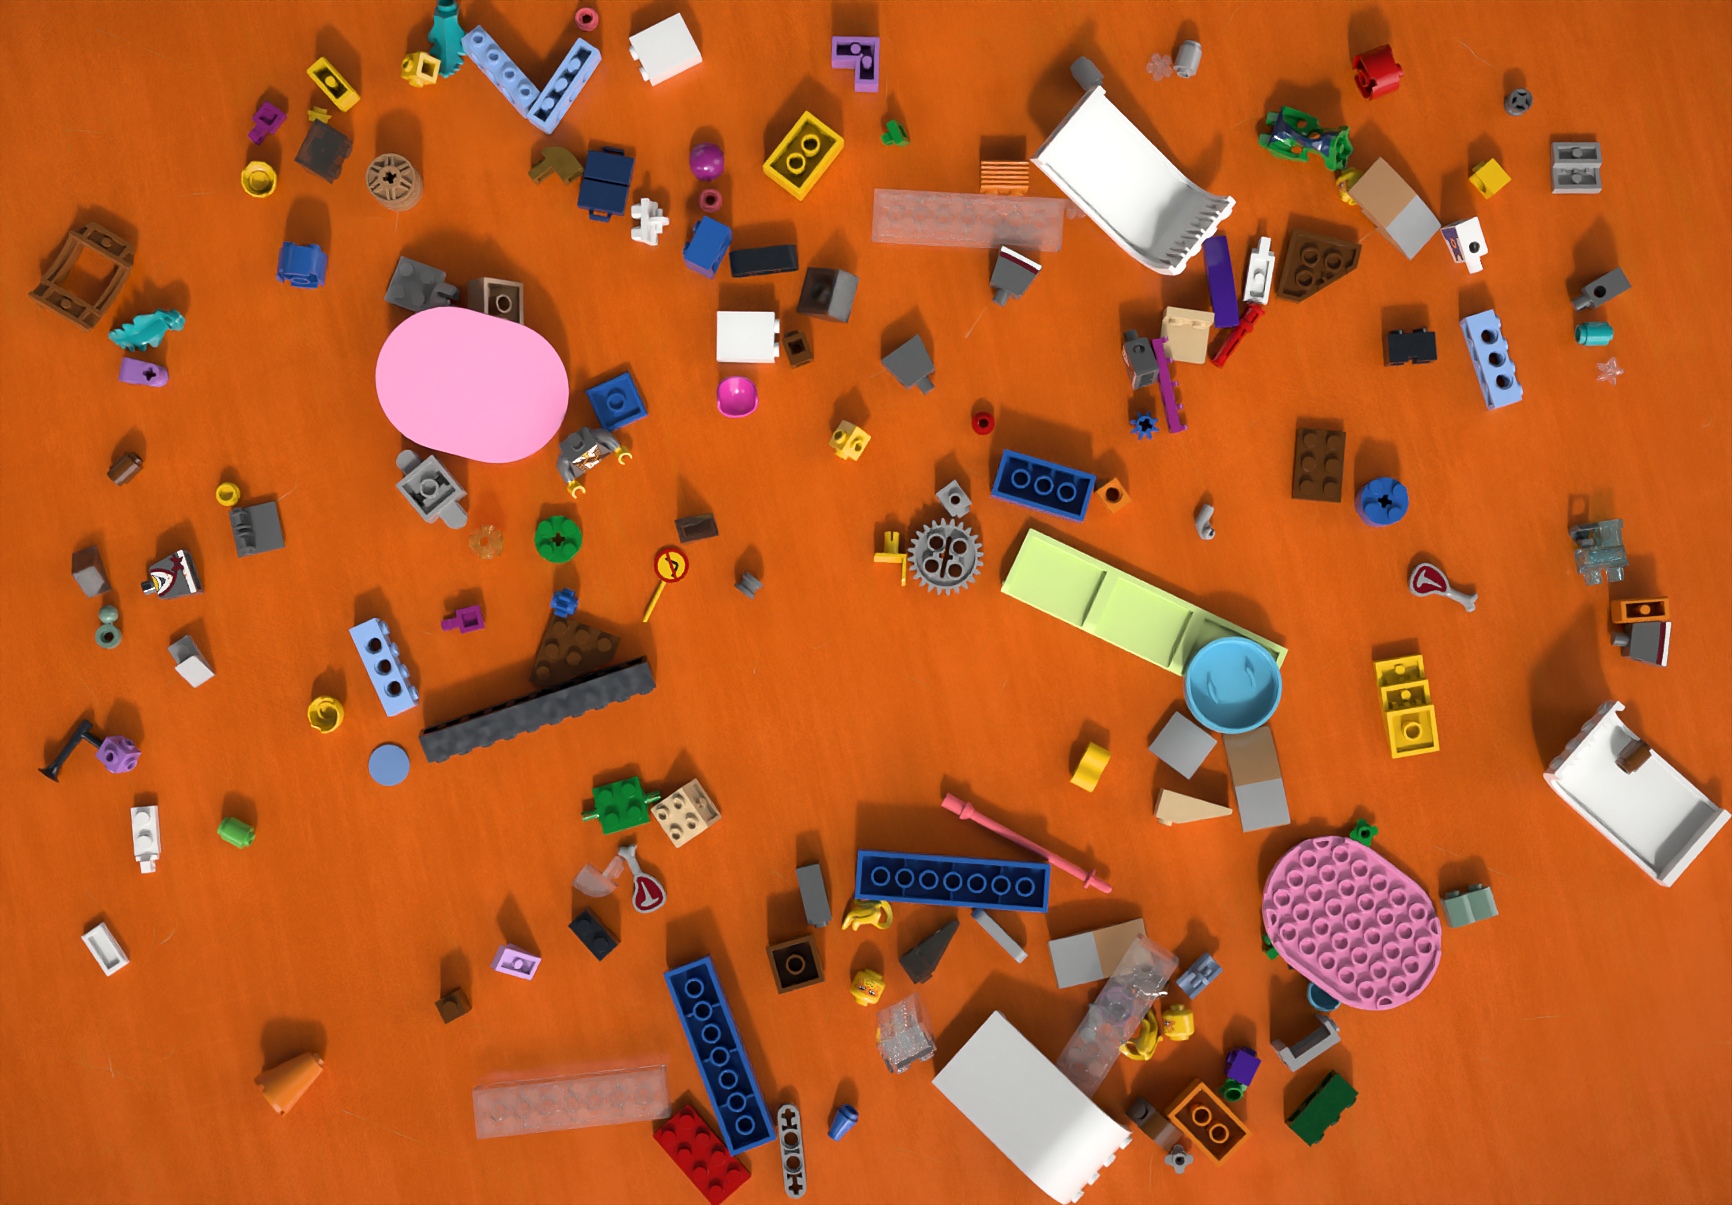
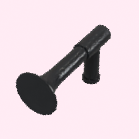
(80, 733)

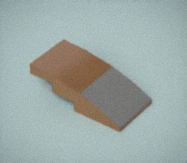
(1394, 208)
(1256, 779)
(1091, 952)

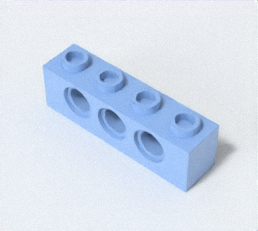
(500, 70)
(564, 86)
(1486, 372)
(363, 637)

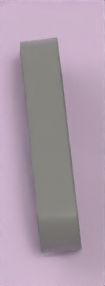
(999, 934)

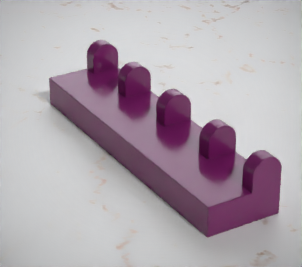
(1166, 385)

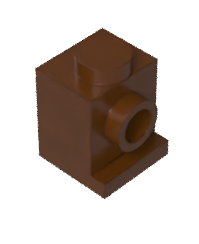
(797, 339)

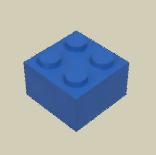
(707, 247)

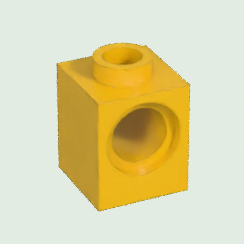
(1489, 178)

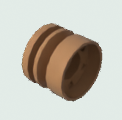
(407, 184)

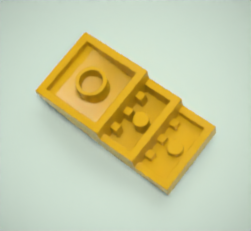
(1406, 705)

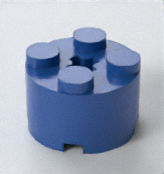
(302, 265)
(1391, 492)

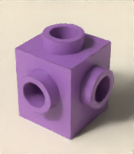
(118, 754)

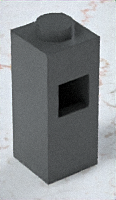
(814, 894)

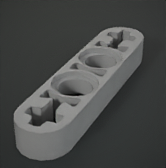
(792, 1150)

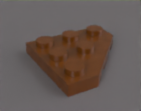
(1313, 264)
(571, 651)

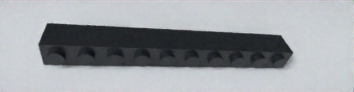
(537, 709)

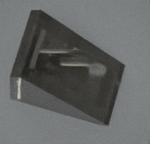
(696, 528)
(90, 572)

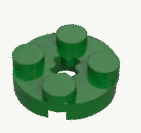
(548, 530)

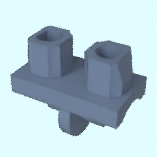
(1199, 975)

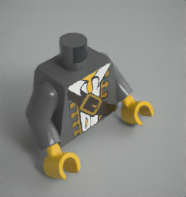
(585, 450)

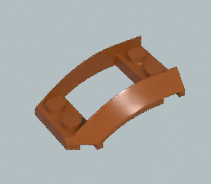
(66, 305)

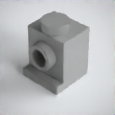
(945, 495)

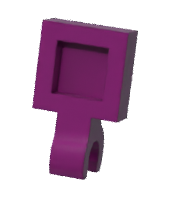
(267, 119)
(467, 619)

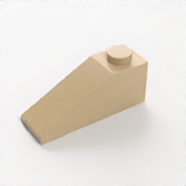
(1183, 808)

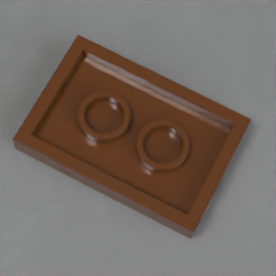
(1318, 465)

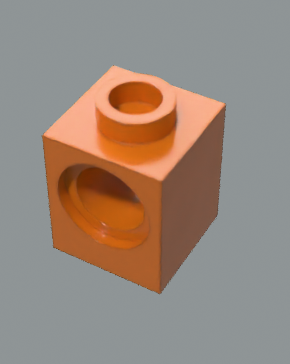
(1122, 499)

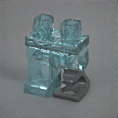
(1606, 555)

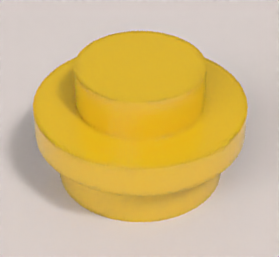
(318, 113)
(228, 494)

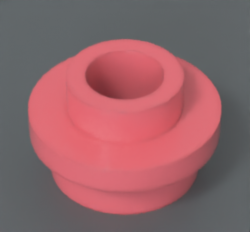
(586, 12)
(710, 193)

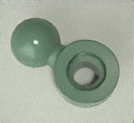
(108, 615)

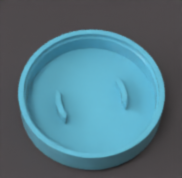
(1232, 685)

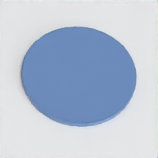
(389, 765)

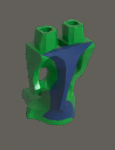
(1331, 145)

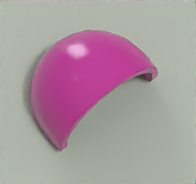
(736, 397)

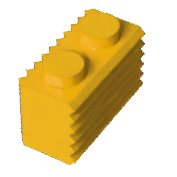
(333, 84)

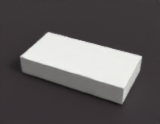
(105, 949)

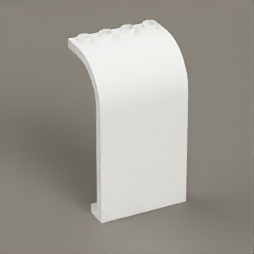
(1129, 185)
(1647, 814)
(1031, 1110)

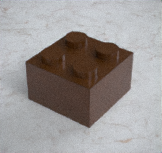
(795, 962)

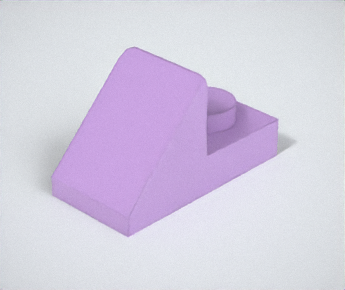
(515, 961)

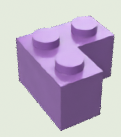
(861, 55)

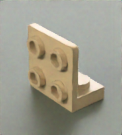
(1186, 334)
(686, 813)

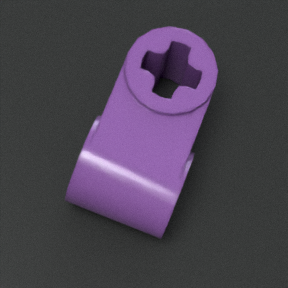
(140, 372)

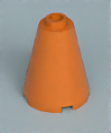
(290, 1080)

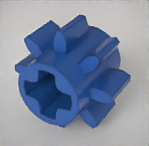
(1150, 423)
(564, 602)

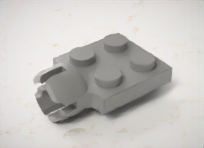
(419, 287)

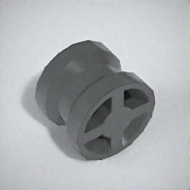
(1523, 99)
(748, 585)

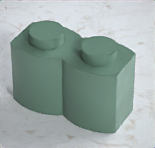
(1468, 906)

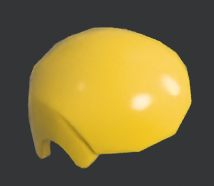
(259, 179)
(325, 713)

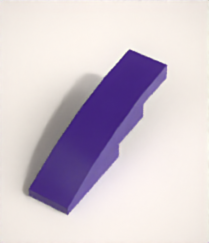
(1220, 282)

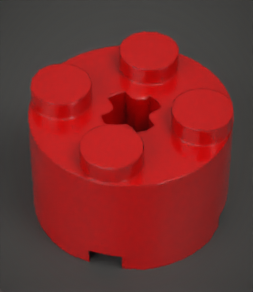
(1377, 72)

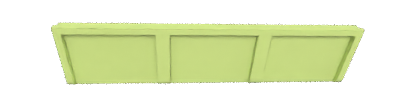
(1117, 605)

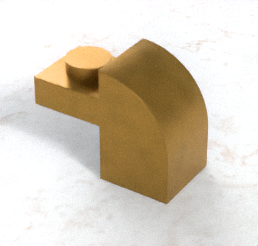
(559, 161)

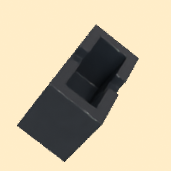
(1415, 346)
(594, 934)

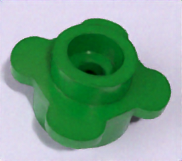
(1356, 833)
(1232, 1090)

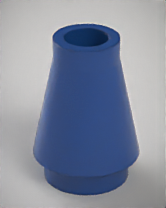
(843, 1121)

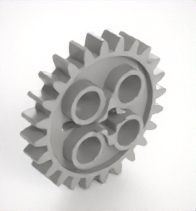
(924, 553)

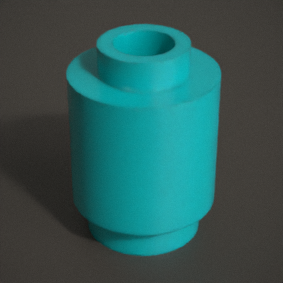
(1593, 333)

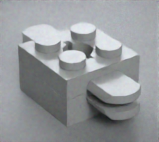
(431, 489)

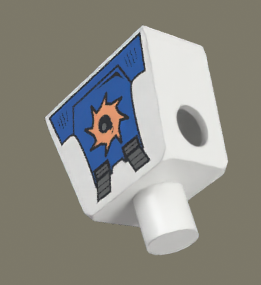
(1466, 242)

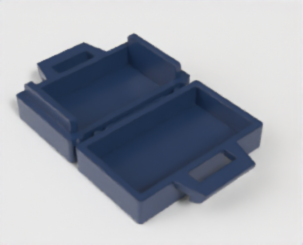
(606, 183)

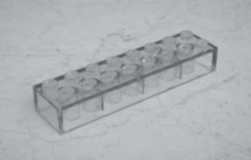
(967, 220)
(1116, 1013)
(905, 1033)
(571, 1101)

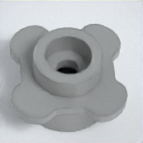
(1176, 1152)

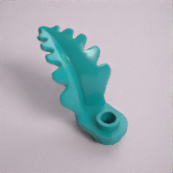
(447, 37)
(147, 329)

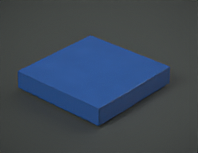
(616, 402)

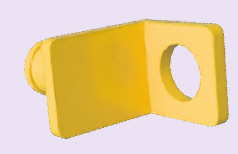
(891, 553)

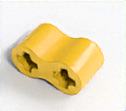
(1090, 766)

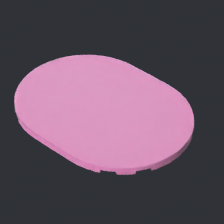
(472, 384)
(1351, 923)

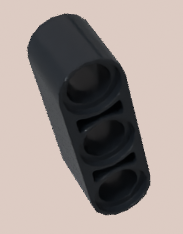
(763, 261)

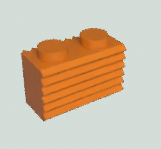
(1004, 177)
(1640, 609)

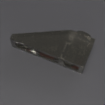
(925, 956)

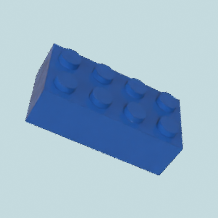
(1043, 486)

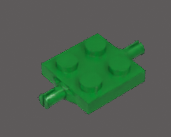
(621, 805)

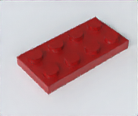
(701, 1155)

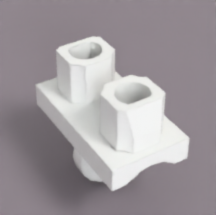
(651, 221)

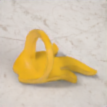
(868, 913)
(1146, 1040)

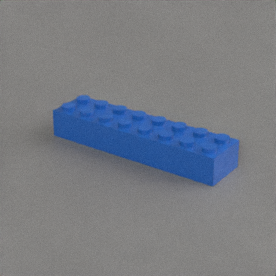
(952, 880)
(720, 1054)

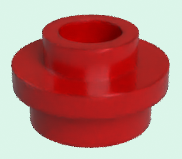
(975, 423)

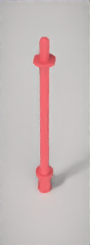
(966, 811)

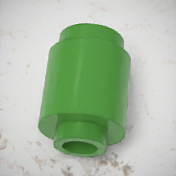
(236, 832)

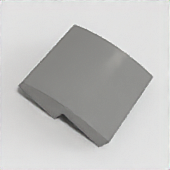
(1575, 167)
(1182, 745)

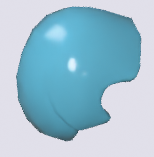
(1320, 999)

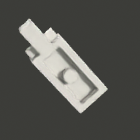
(1259, 273)
(146, 836)

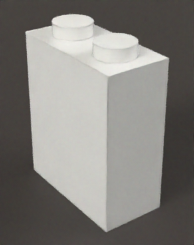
(664, 50)
(747, 337)

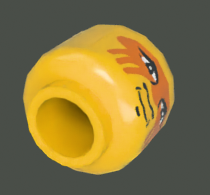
(1346, 181)
(867, 987)
(1178, 1022)

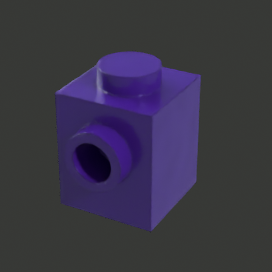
(1242, 1064)

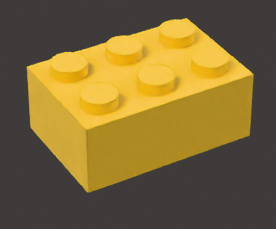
(803, 155)

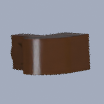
(1154, 1123)

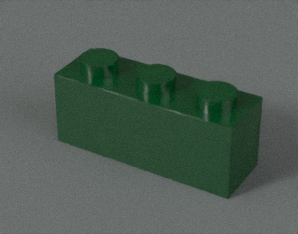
(1322, 1108)

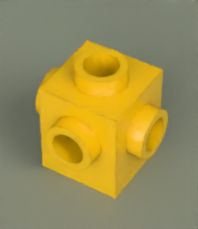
(420, 68)
(849, 441)

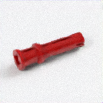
(1233, 339)

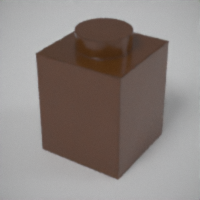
(453, 1005)

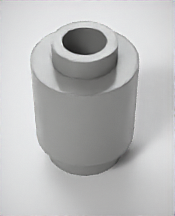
(1188, 59)
(1086, 73)

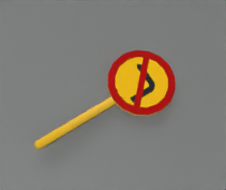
(670, 567)

